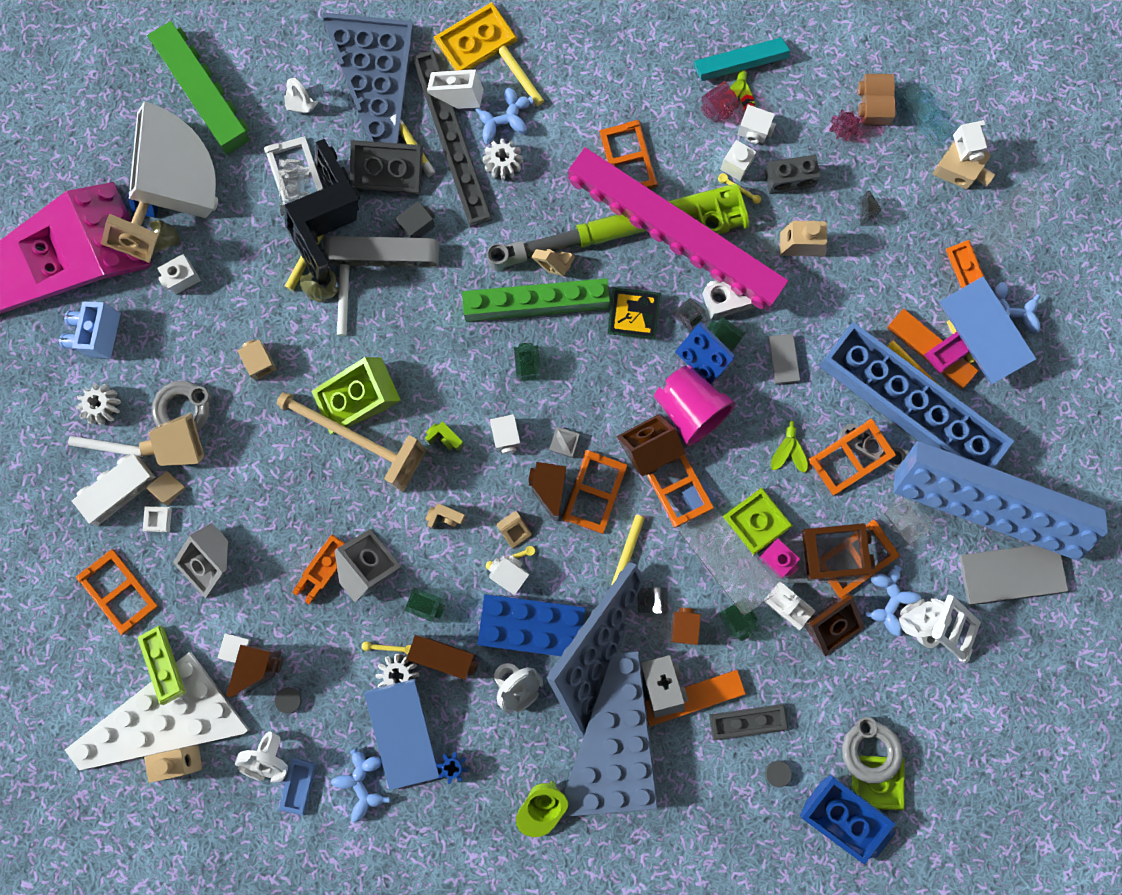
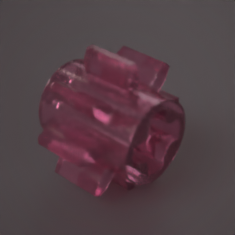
(842, 131)

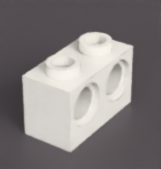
(732, 302)

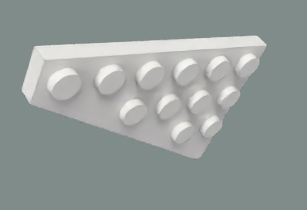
(148, 728)

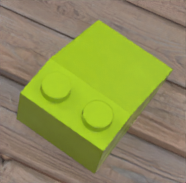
(357, 393)

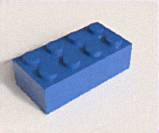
(528, 625)

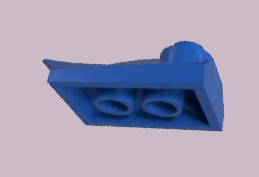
(848, 819)

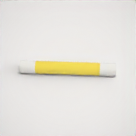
(408, 138)

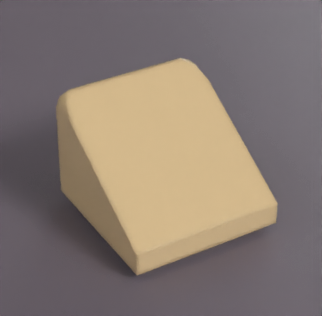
(166, 488)
(514, 529)

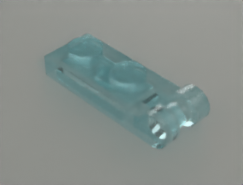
(922, 112)

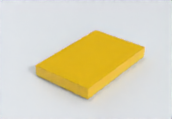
(475, 38)

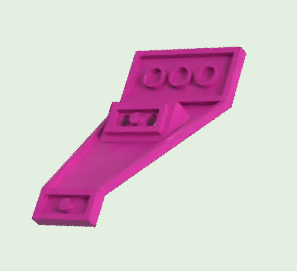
(71, 239)

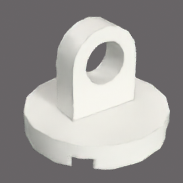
(920, 618)
(519, 689)
(263, 761)

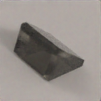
(868, 208)
(691, 314)
(653, 600)

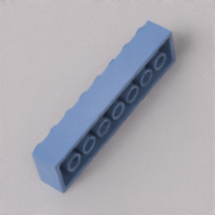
(912, 398)
(1000, 501)

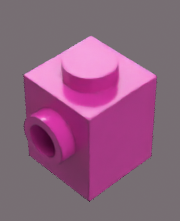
(780, 559)

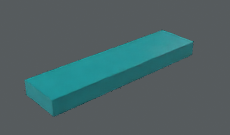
(741, 59)

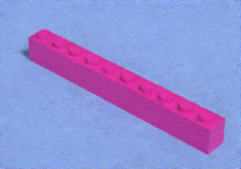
(676, 229)

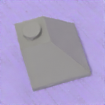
(204, 559)
(364, 565)

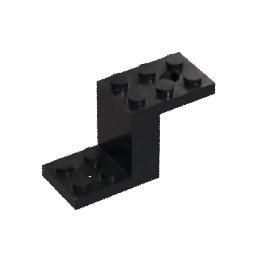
(321, 211)

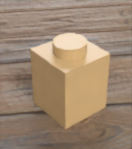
(256, 359)

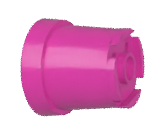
(693, 404)

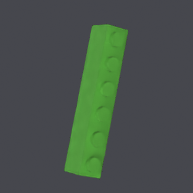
(199, 88)
(536, 300)

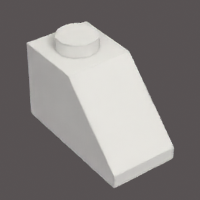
(457, 88)

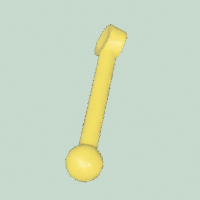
(723, 178)
(529, 551)
(366, 646)

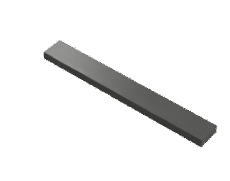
(453, 145)

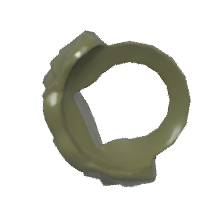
(167, 235)
(317, 292)

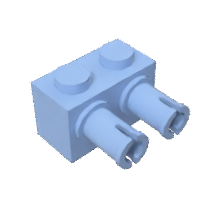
(95, 330)

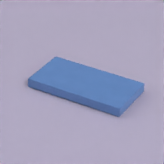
(987, 330)
(402, 734)

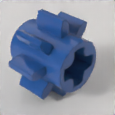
(446, 771)

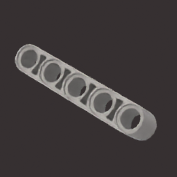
(382, 250)

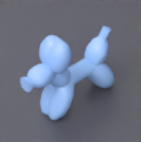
(511, 117)
(1027, 313)
(906, 597)
(355, 781)

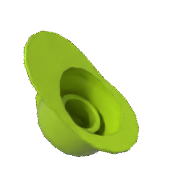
(541, 810)

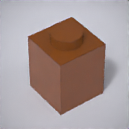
(685, 626)

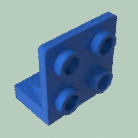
(705, 353)

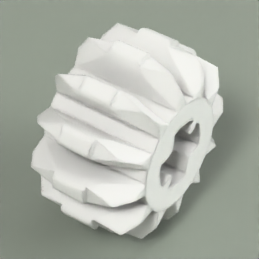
(512, 159)
(105, 397)
(403, 668)

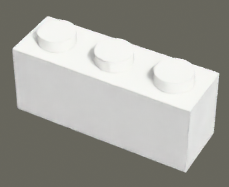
(113, 489)

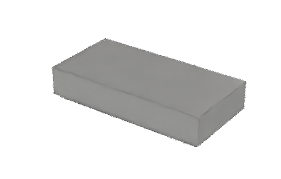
(783, 359)

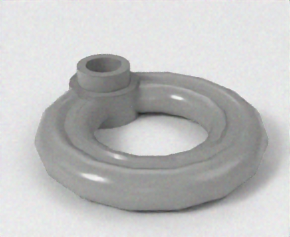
(186, 388)
(887, 736)

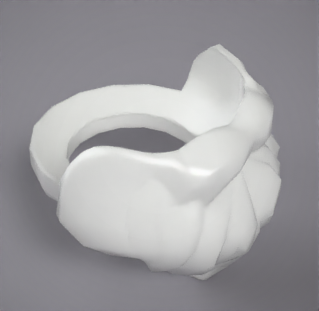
(298, 98)

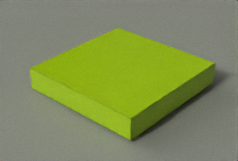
(757, 521)
(884, 795)

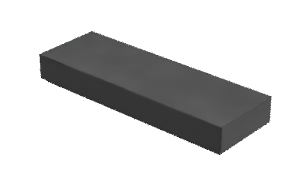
(748, 722)

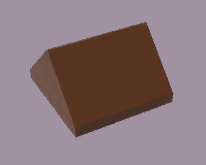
(835, 624)

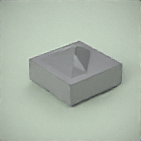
(564, 442)

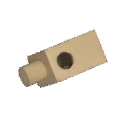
(963, 172)
(807, 239)
(174, 442)
(172, 763)

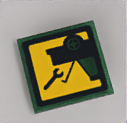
(634, 313)

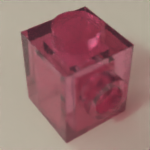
(719, 102)

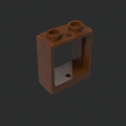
(811, 552)
(442, 657)

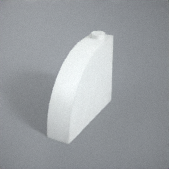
(171, 164)

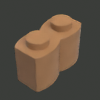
(877, 99)

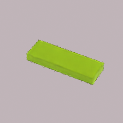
(161, 665)

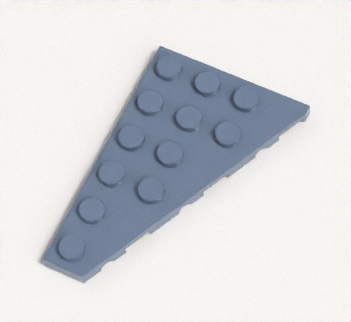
(376, 66)
(584, 663)
(615, 755)

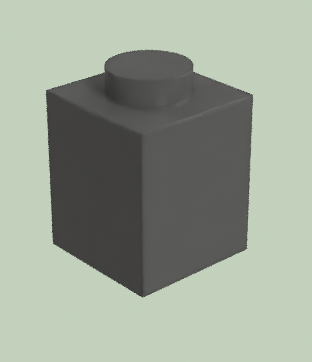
(416, 220)

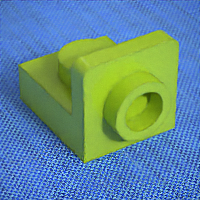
(449, 438)

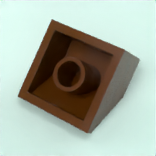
(651, 445)
(548, 486)
(253, 668)

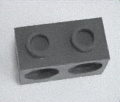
(792, 174)

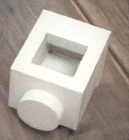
(971, 141)

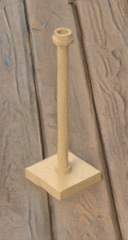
(130, 236)
(403, 463)

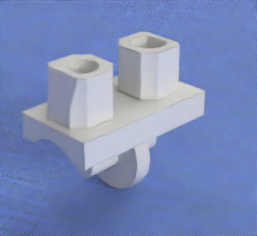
(790, 606)

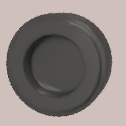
(288, 700)
(778, 773)

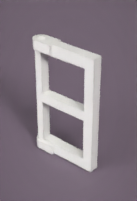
(288, 145)
(940, 628)

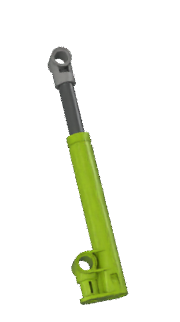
(719, 206)

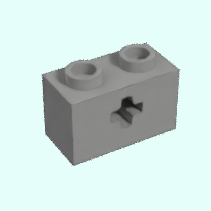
(664, 701)

